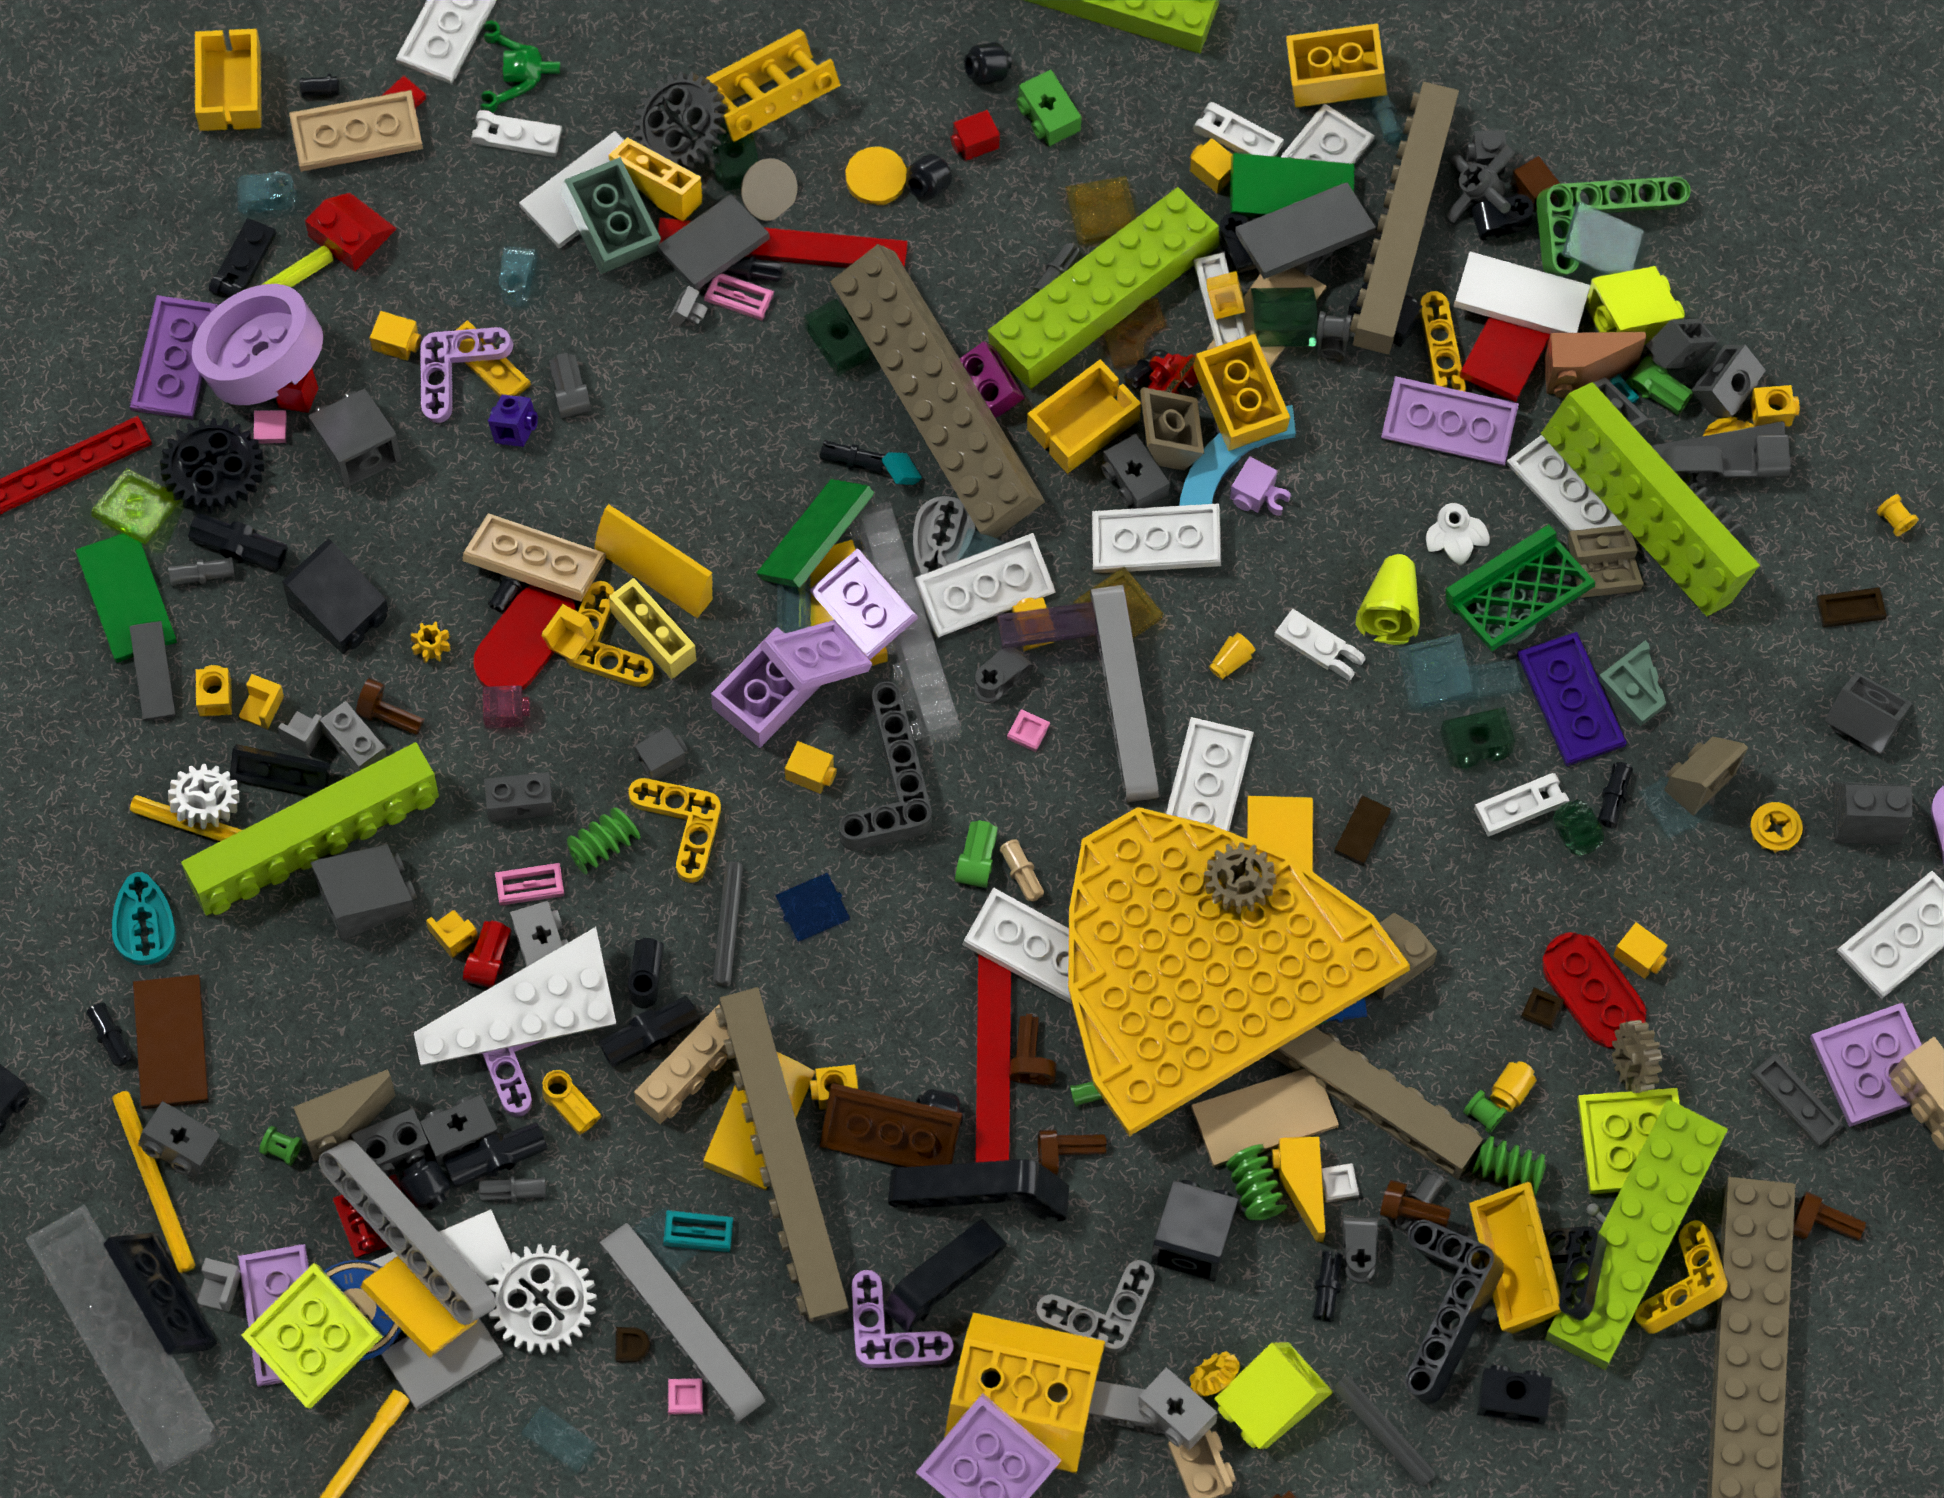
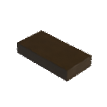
(1851, 607)
(1362, 830)

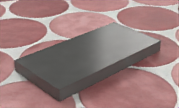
(1305, 230)

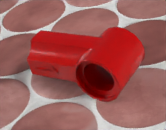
(487, 958)

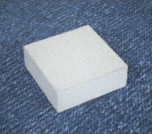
(1339, 1183)

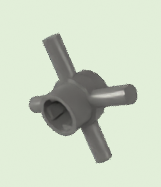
(1480, 183)

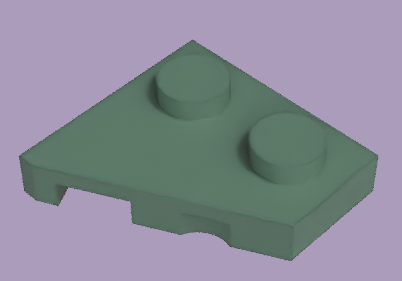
(1635, 684)

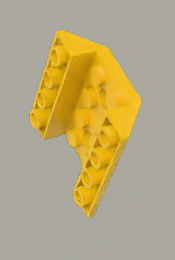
(1030, 1364)

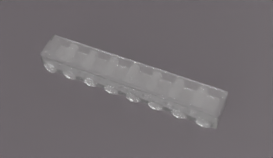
(914, 648)

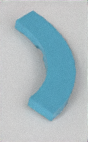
(1216, 462)

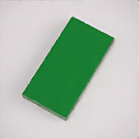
(1271, 183)
(815, 533)
(122, 591)

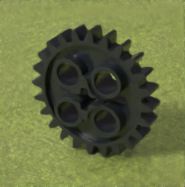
(225, 487)

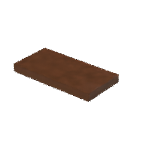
(170, 1041)
(889, 1128)

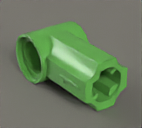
(1656, 383)
(976, 859)

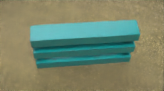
(697, 1243)

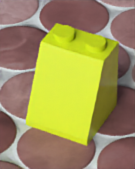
(1632, 302)
(1272, 1395)

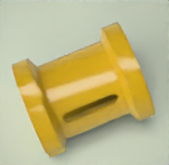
(1897, 515)

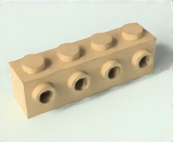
(683, 1070)

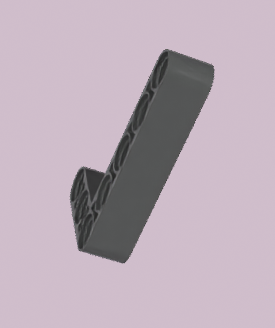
(900, 774)

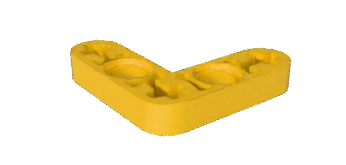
(603, 650)
(695, 820)
(1695, 1286)

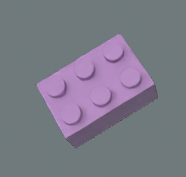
(758, 696)

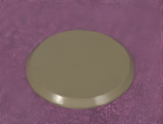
(768, 189)

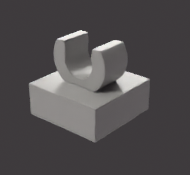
(687, 308)

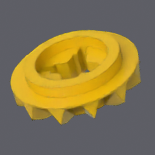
(1779, 814)
(1214, 1374)

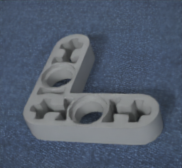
(1112, 1319)

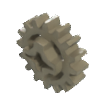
(1232, 867)
(1637, 1056)

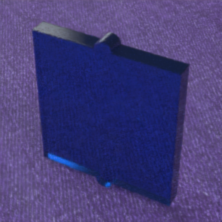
(812, 907)

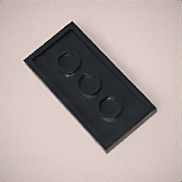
(160, 1293)

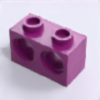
(994, 376)

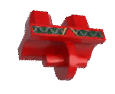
(1171, 372)

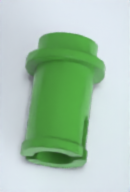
(1084, 1093)

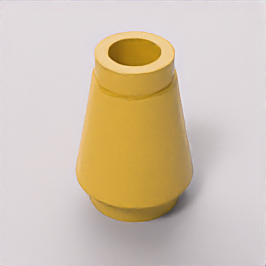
(1232, 655)

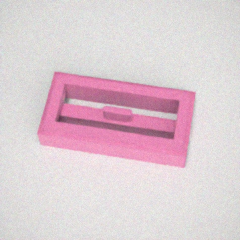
(736, 306)
(531, 895)

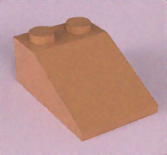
(1587, 357)

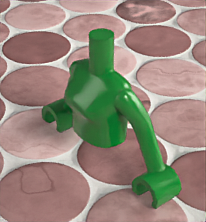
(520, 64)

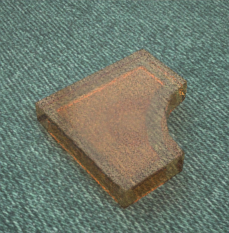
(1129, 336)

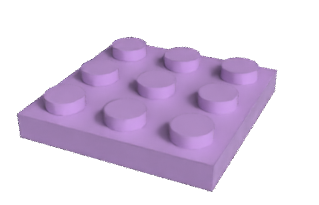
(1861, 1057)
(988, 1457)

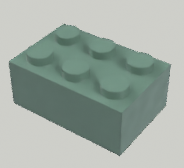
(610, 215)

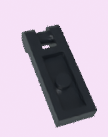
(243, 258)

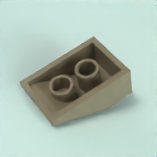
(342, 1112)

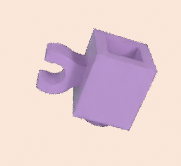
(1255, 486)

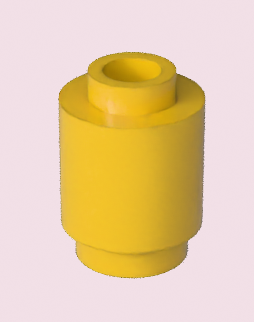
(1513, 1085)

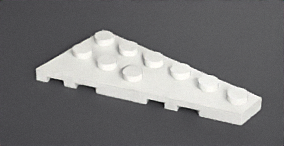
(541, 1002)

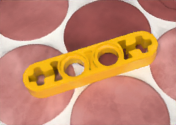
(1444, 348)

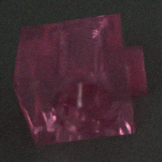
(504, 706)

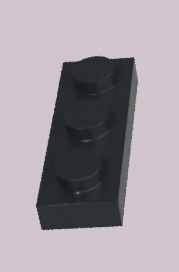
(278, 770)

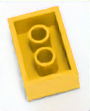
(1336, 65)
(1241, 392)

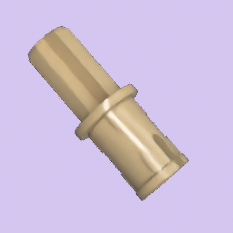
(1022, 870)

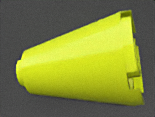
(1391, 603)

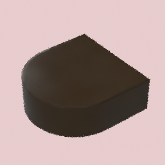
(631, 1344)

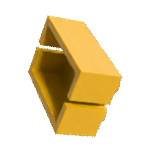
(228, 80)
(1083, 416)

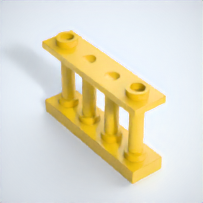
(770, 64)

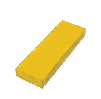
(497, 374)

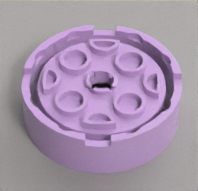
(244, 327)

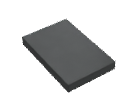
(713, 242)

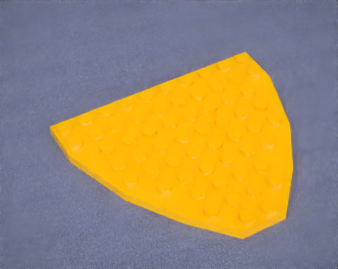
(1193, 993)

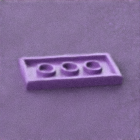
(167, 376)

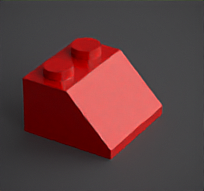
(348, 229)

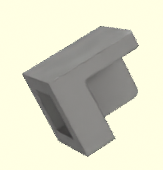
(301, 732)
(219, 1285)

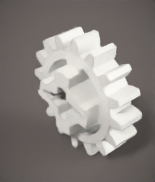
(203, 796)

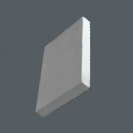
(429, 1378)

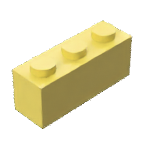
(652, 628)

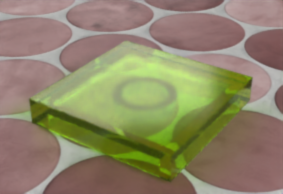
(135, 506)

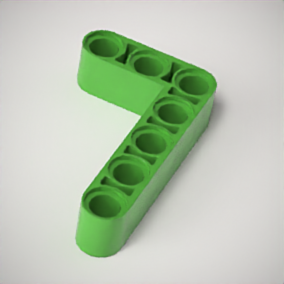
(1599, 199)

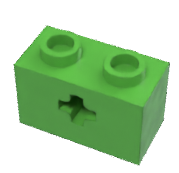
(1049, 108)

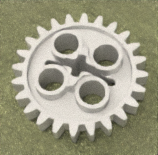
(563, 1277)

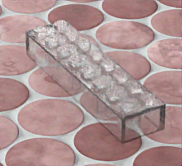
(121, 1340)

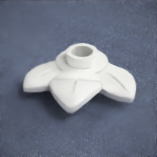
(1459, 537)

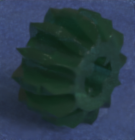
(1578, 827)

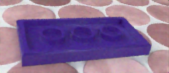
(1571, 699)

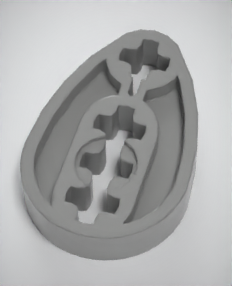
(926, 529)

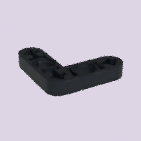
(1577, 1258)

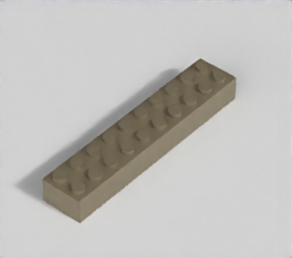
(937, 391)
(1751, 1340)

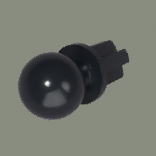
(1140, 374)

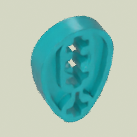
(125, 927)

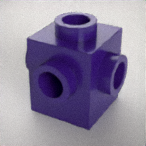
(512, 420)

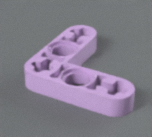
(450, 354)
(494, 1060)
(877, 1336)

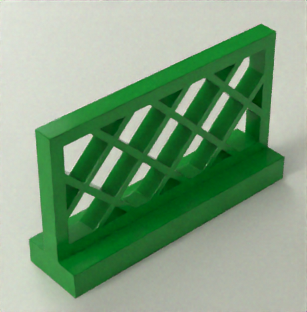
(1498, 574)

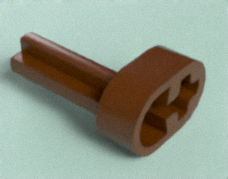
(371, 706)
(1026, 1066)
(1052, 1145)
(1396, 1204)
(1812, 1210)

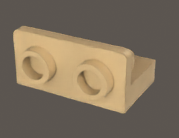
(1203, 1468)

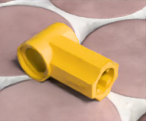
(570, 1104)

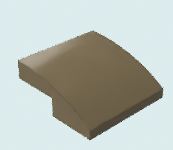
(1608, 558)

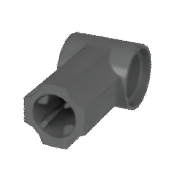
(570, 392)

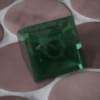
(1284, 316)

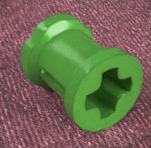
(1485, 1111)
(269, 1141)

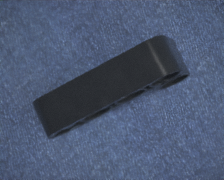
(942, 1274)

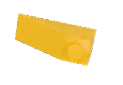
(660, 179)
(1302, 1178)

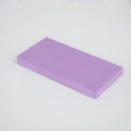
(1449, 421)
(264, 1280)

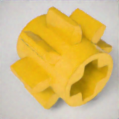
(422, 646)

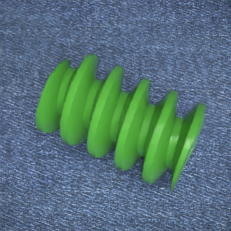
(601, 838)
(1510, 1164)
(1253, 1184)

